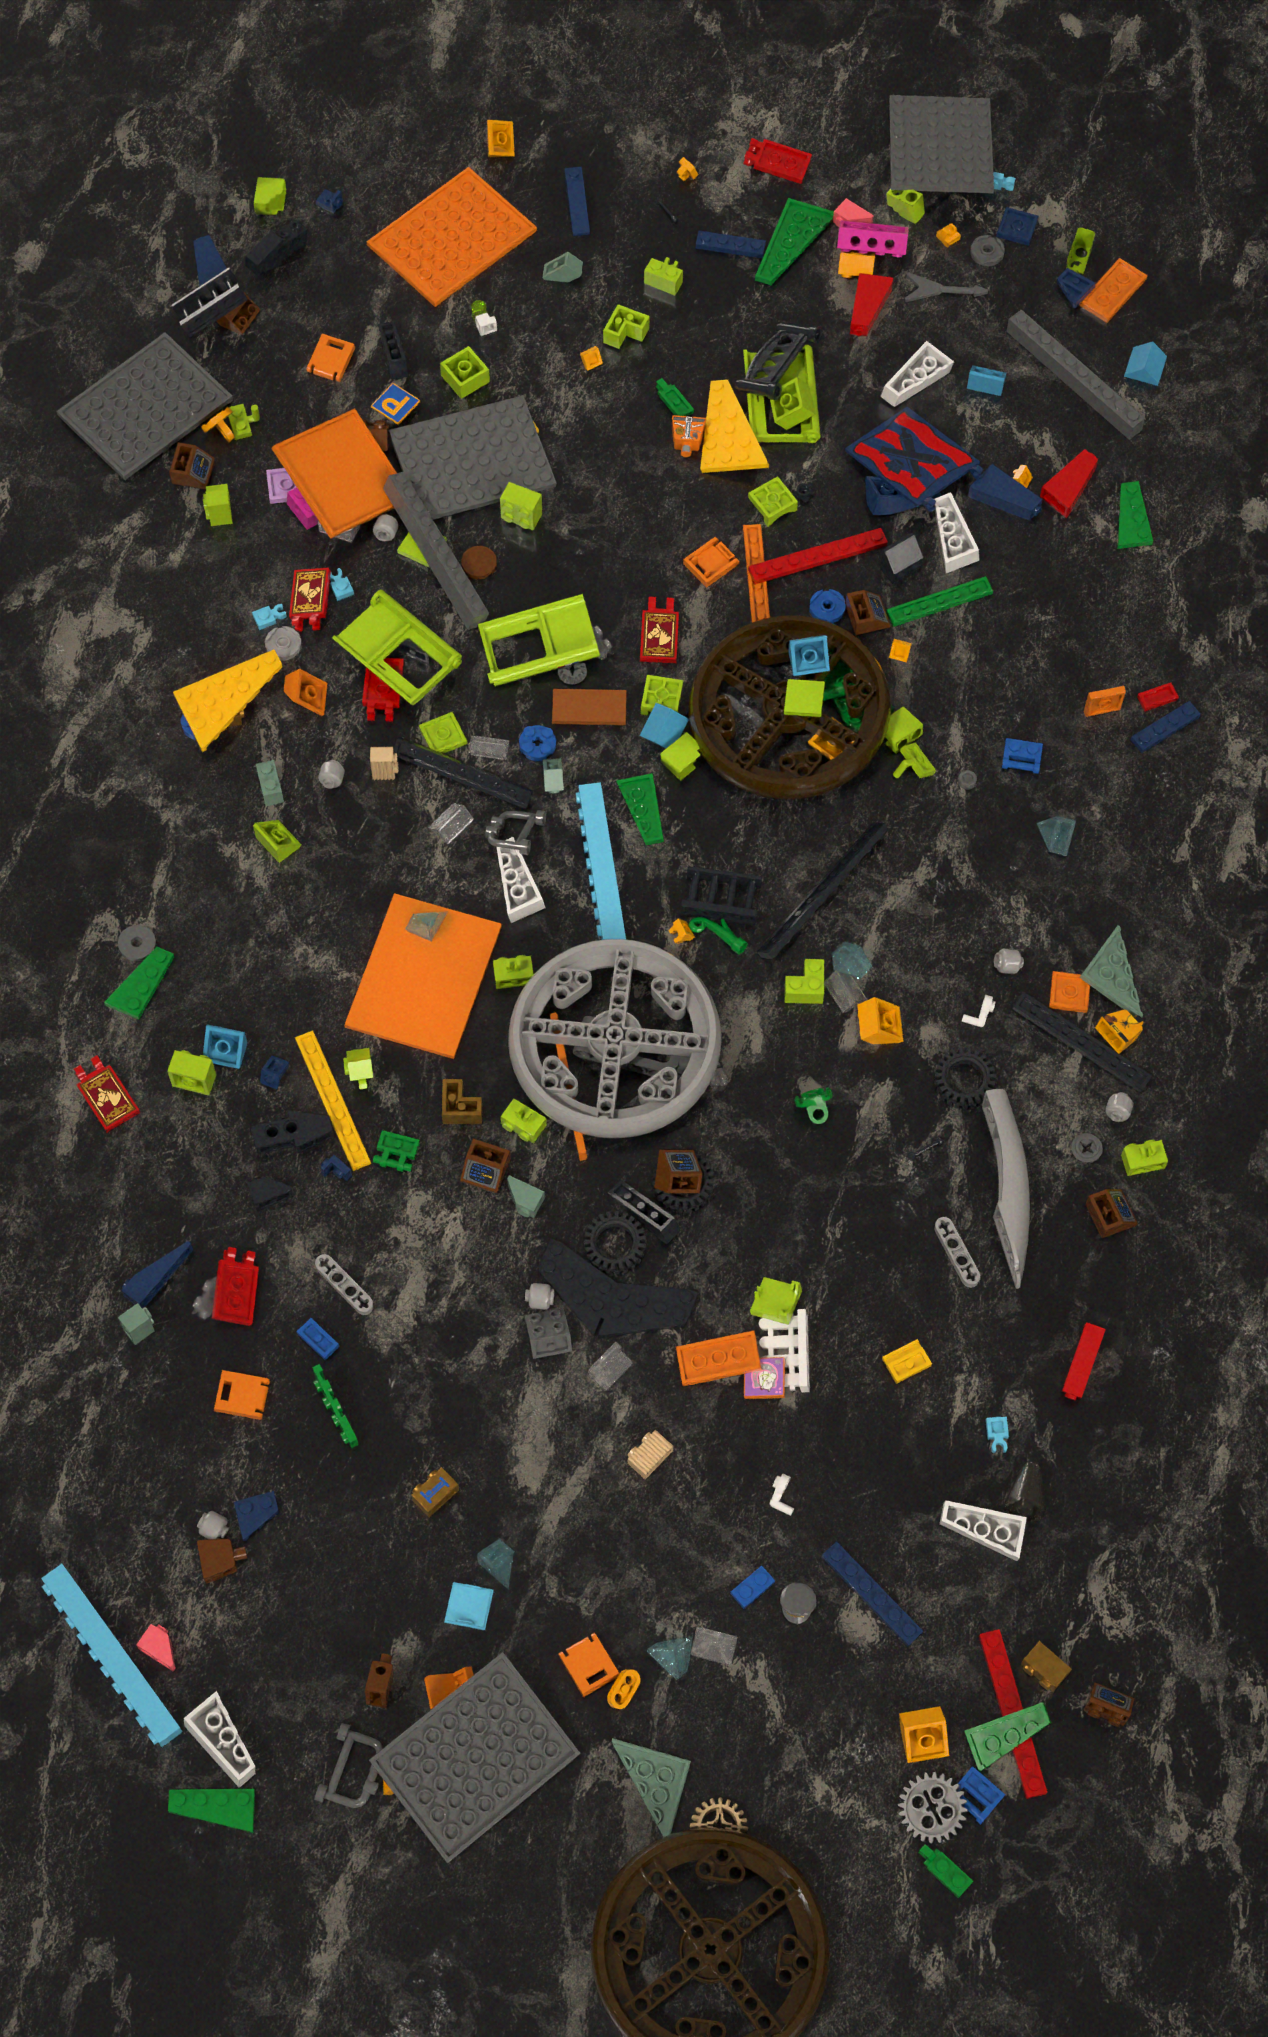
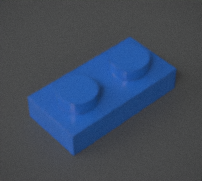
(318, 1339)
(752, 1587)

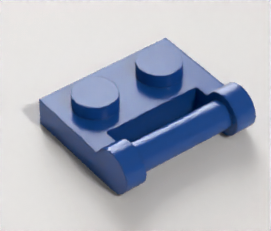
(1022, 751)
(981, 1790)

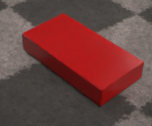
(1157, 696)

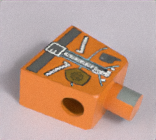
(687, 433)

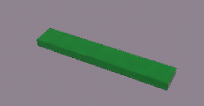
(939, 601)

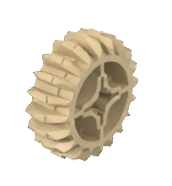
(719, 1808)

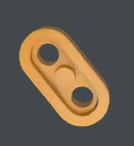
(624, 1690)

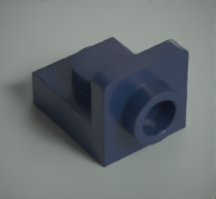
(330, 200)
(273, 1071)
(337, 1167)

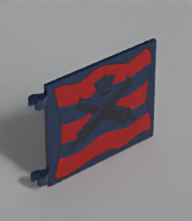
(913, 457)

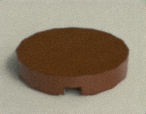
(479, 562)

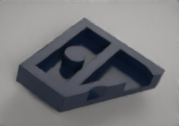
(1075, 286)
(254, 1512)

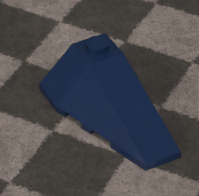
(884, 499)

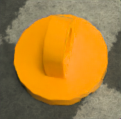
(218, 421)

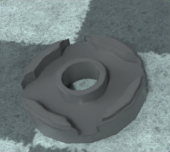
(987, 258)
(134, 933)

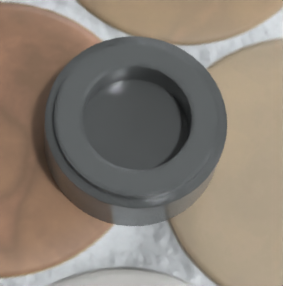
(967, 779)

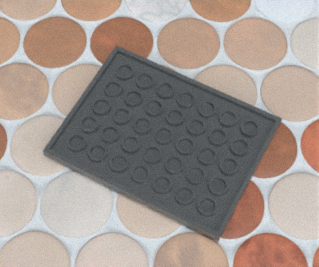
(941, 144)
(144, 406)
(472, 456)
(474, 1757)

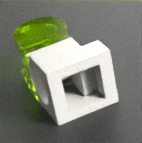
(481, 318)

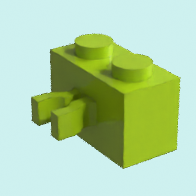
(663, 276)
(512, 971)
(359, 1066)
(523, 1121)
(1144, 1157)

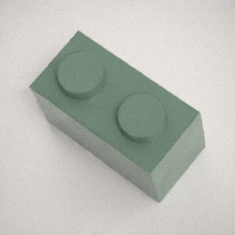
(269, 783)
(137, 1323)

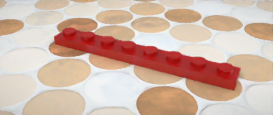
(817, 556)
(1009, 1703)

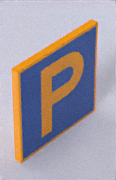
(395, 403)

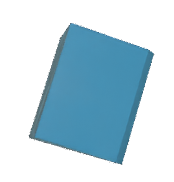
(1146, 363)
(986, 380)
(809, 655)
(664, 726)
(224, 1046)

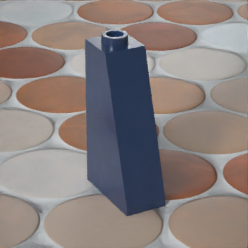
(207, 260)
(1005, 493)

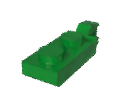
(674, 399)
(945, 1871)

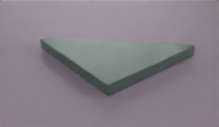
(1113, 975)
(657, 1779)

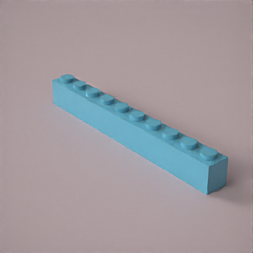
(600, 862)
(112, 1656)

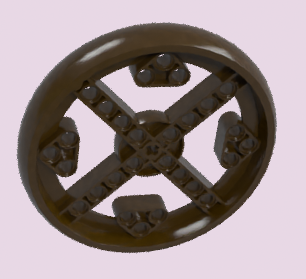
(788, 783)
(742, 1852)

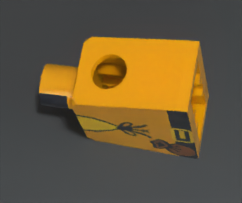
(1120, 1029)

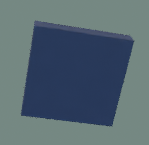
(1017, 226)

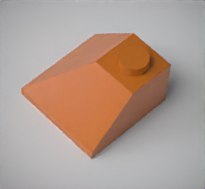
(306, 690)

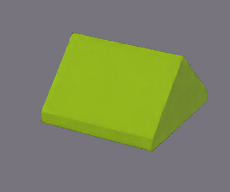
(276, 839)

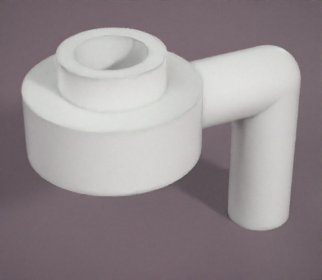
(987, 1006)
(780, 1484)

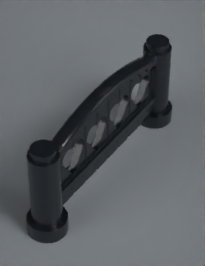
(769, 385)

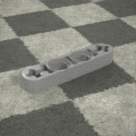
(960, 1250)
(346, 1282)

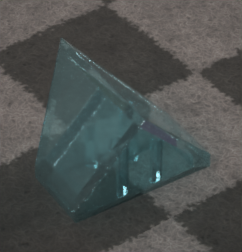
(1057, 833)
(425, 924)
(851, 960)
(497, 1561)
(673, 1655)

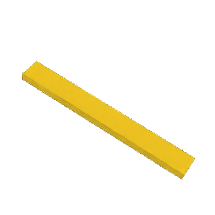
(333, 1100)

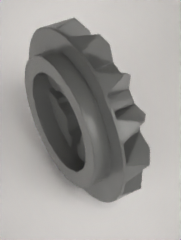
(578, 675)
(1085, 1140)

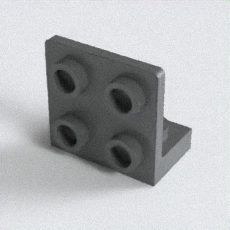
(548, 1333)

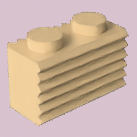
(383, 763)
(649, 1454)

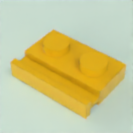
(907, 1361)

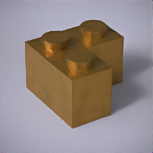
(457, 1108)

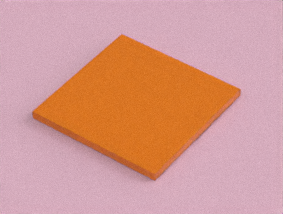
(338, 472)

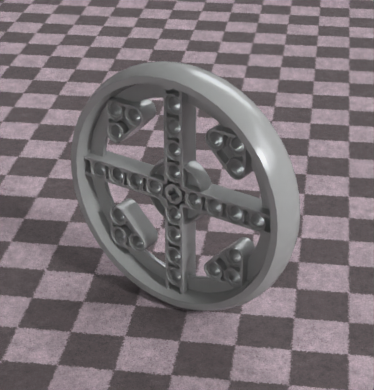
(575, 966)

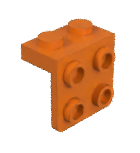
(442, 1685)

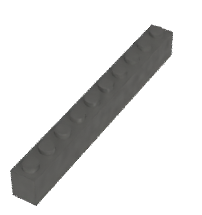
(1075, 374)
(435, 550)

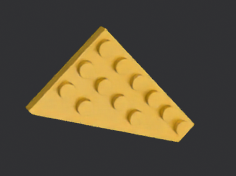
(728, 436)
(220, 697)

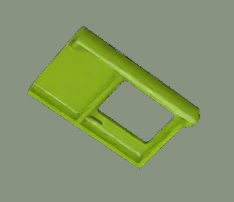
(801, 368)
(381, 631)
(564, 632)

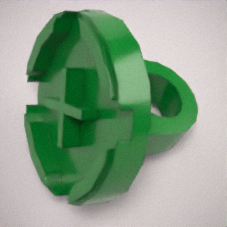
(814, 1100)

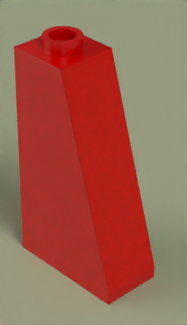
(869, 300)
(1068, 484)
(1083, 1361)

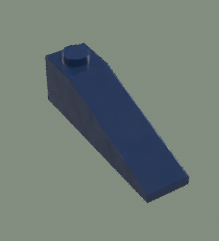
(577, 201)
(149, 1281)

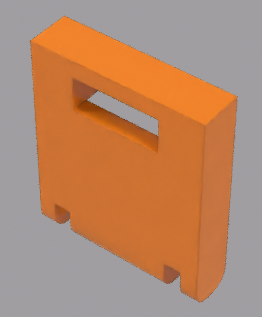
(330, 359)
(713, 559)
(245, 1395)
(586, 1660)

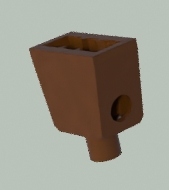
(219, 1558)
(379, 1682)

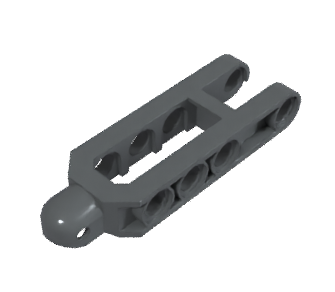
(638, 1064)

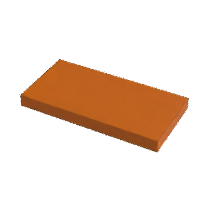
(1113, 290)
(718, 1358)

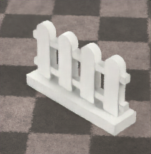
(790, 1342)

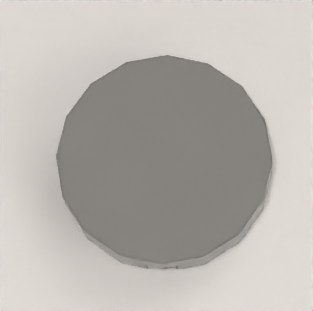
(285, 642)

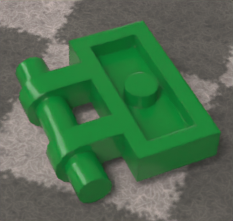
(396, 1145)

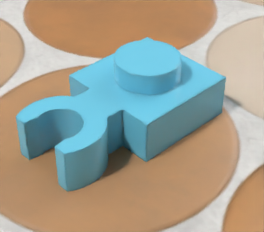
(1000, 181)
(340, 586)
(266, 617)
(998, 1430)

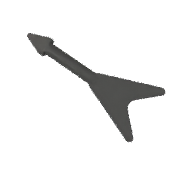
(930, 288)

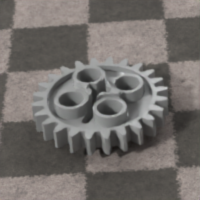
(915, 1816)

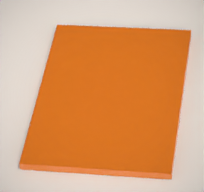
(451, 236)
(423, 988)

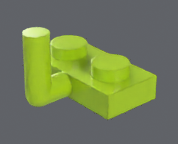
(240, 421)
(915, 759)

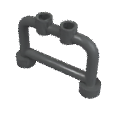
(521, 843)
(370, 1786)

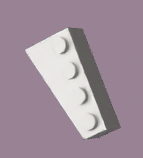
(918, 373)
(955, 538)
(519, 887)
(988, 1527)
(219, 1737)

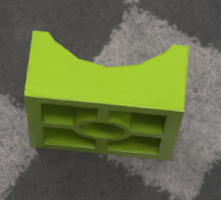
(773, 500)
(661, 691)
(776, 1300)

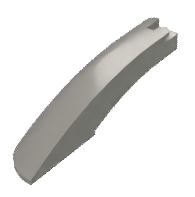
(1013, 1204)

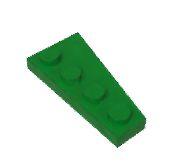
(1133, 519)
(643, 804)
(141, 984)
(330, 1402)
(1004, 1734)
(219, 1806)

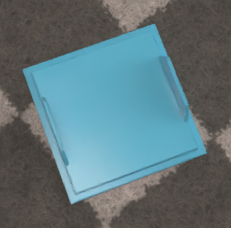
(469, 1606)

